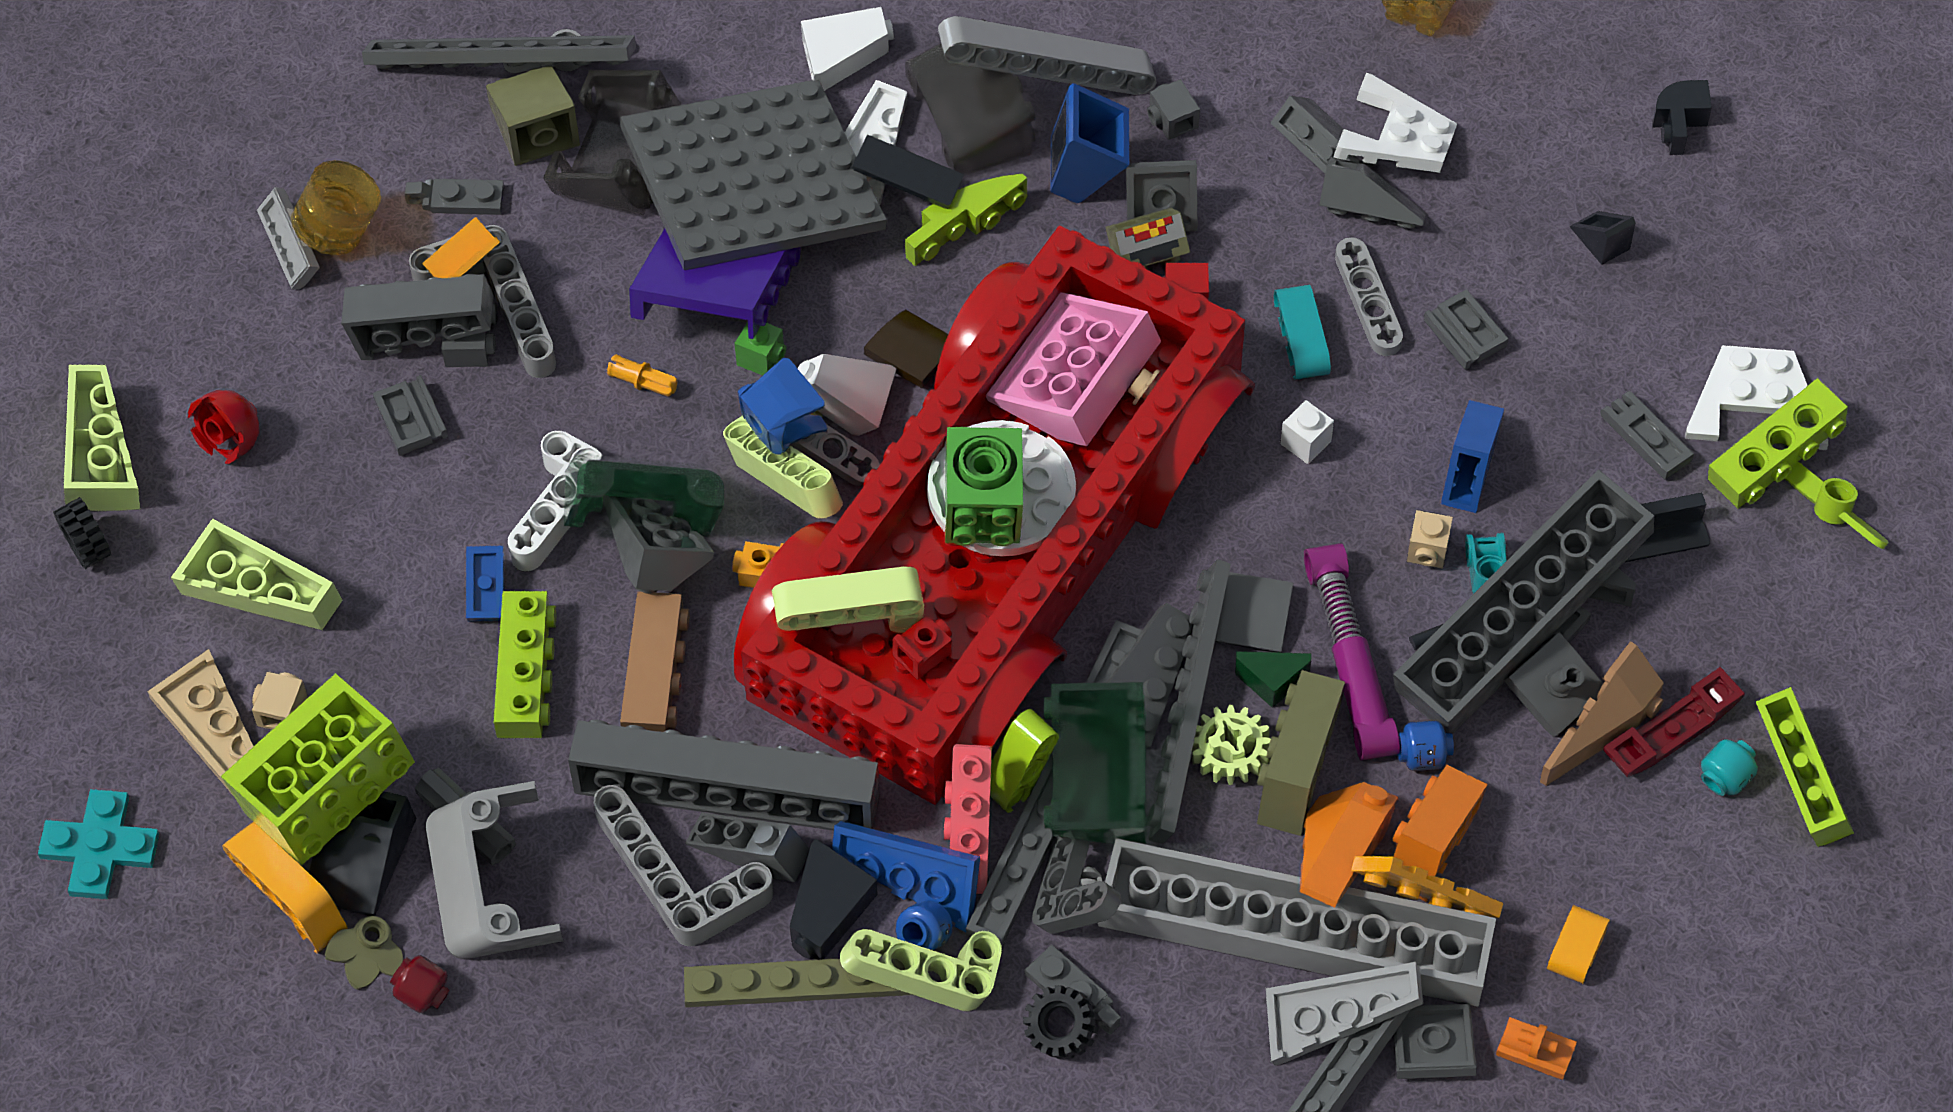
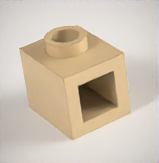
(1429, 539)
(277, 698)

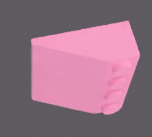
(1075, 366)

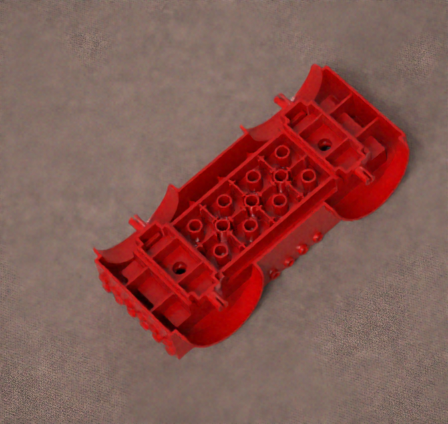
(1000, 609)

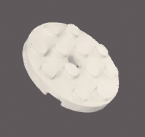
(1047, 489)

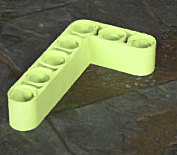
(786, 473)

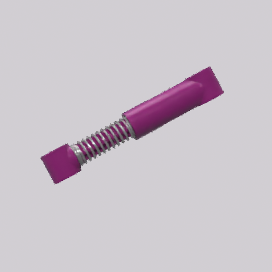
(1373, 729)

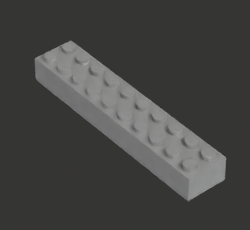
(1269, 920)

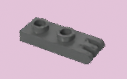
(1647, 435)

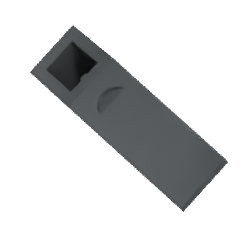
(1361, 190)
(751, 841)

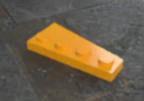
(1415, 882)

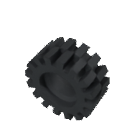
(82, 533)
(1038, 1022)

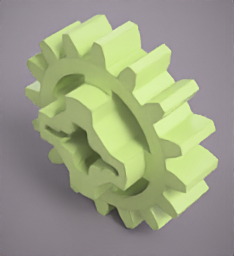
(1220, 755)

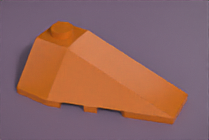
(1336, 831)

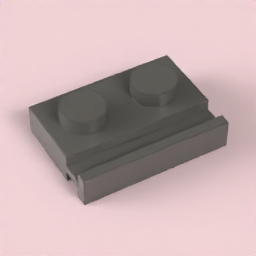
(1466, 329)
(409, 415)

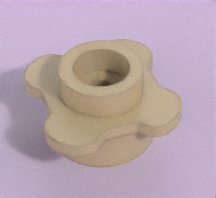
(1143, 385)

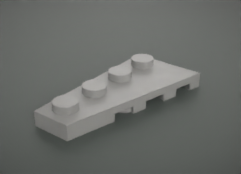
(1331, 1008)

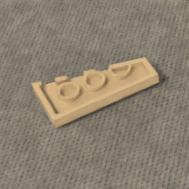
(203, 713)

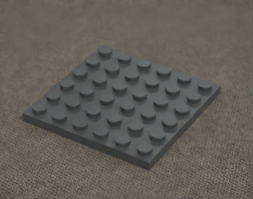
(751, 174)

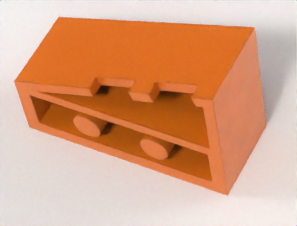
(1438, 820)

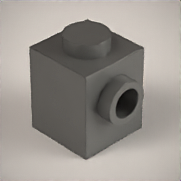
(1173, 109)

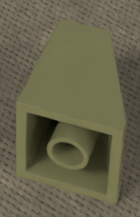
(534, 114)

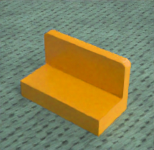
(461, 251)

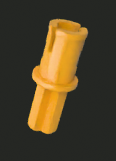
(642, 376)

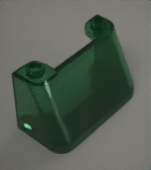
(692, 488)
(1098, 762)

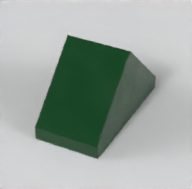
(1271, 672)

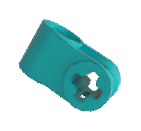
(1484, 557)

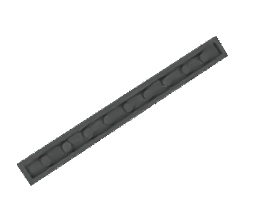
(1030, 839)

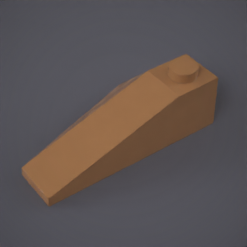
(1623, 702)

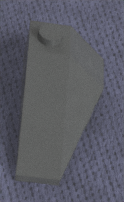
(653, 546)

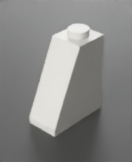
(844, 43)
(851, 389)

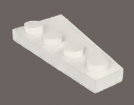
(878, 117)

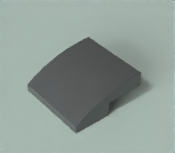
(1254, 612)

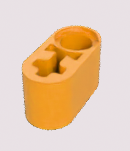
(1578, 944)

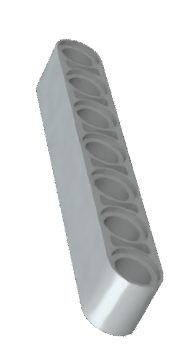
(1046, 55)

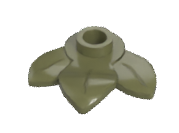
(364, 957)

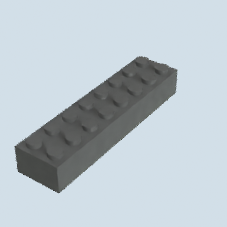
(1524, 602)
(724, 776)

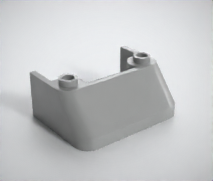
(467, 924)

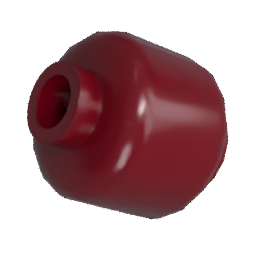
(420, 984)

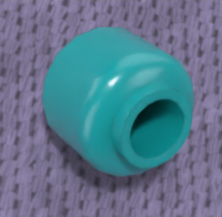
(1729, 767)

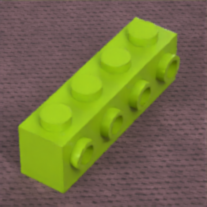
(523, 664)

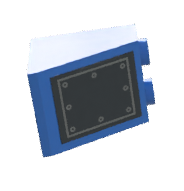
(1087, 144)

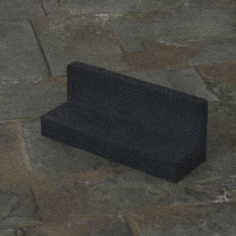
(908, 172)
(1676, 527)

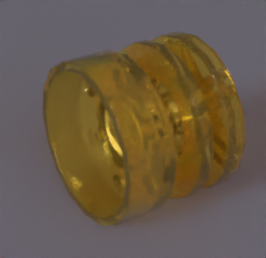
(335, 207)

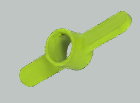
(1833, 501)

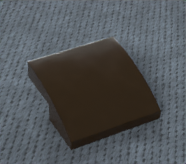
(909, 346)

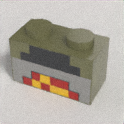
(1150, 238)

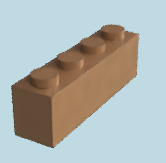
(654, 660)

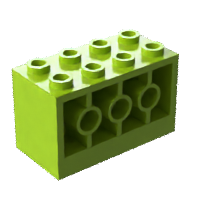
(318, 769)

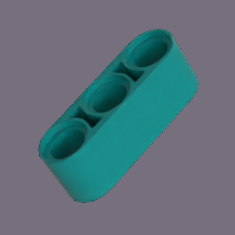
(1303, 330)

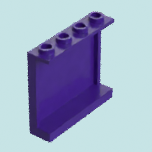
(730, 289)

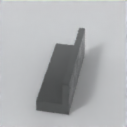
(1311, 131)

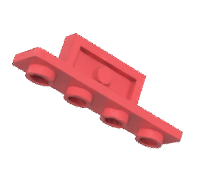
(970, 805)

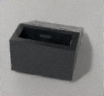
(364, 855)

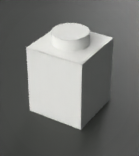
(1307, 432)

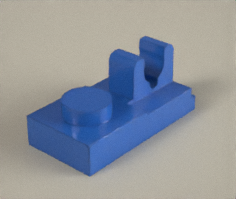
(484, 582)

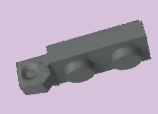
(457, 196)
(1055, 969)

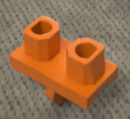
(1536, 1048)

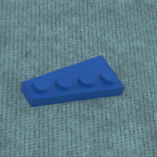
(913, 868)

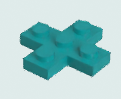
(98, 844)

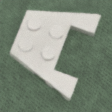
(1412, 133)
(1746, 382)

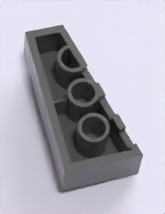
(415, 312)

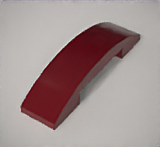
(1675, 726)

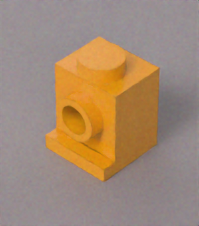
(752, 562)

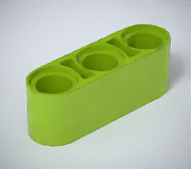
(1021, 759)

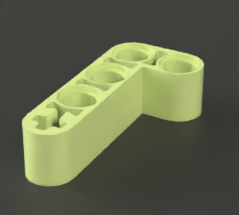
(851, 599)
(920, 960)

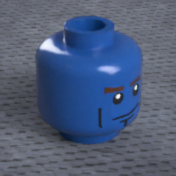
(1425, 745)
(925, 925)

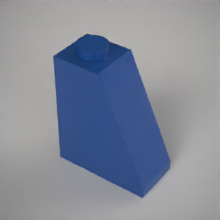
(1472, 456)

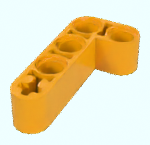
(286, 885)

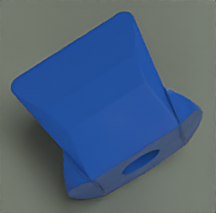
(780, 407)

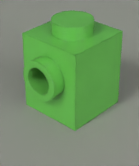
(761, 352)

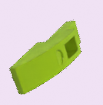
(973, 207)

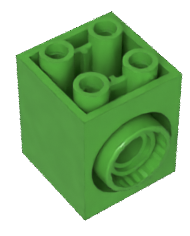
(983, 485)

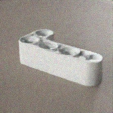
(548, 505)

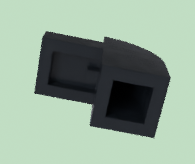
(1680, 107)

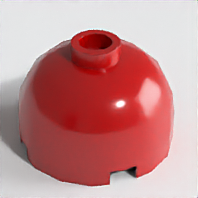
(222, 417)

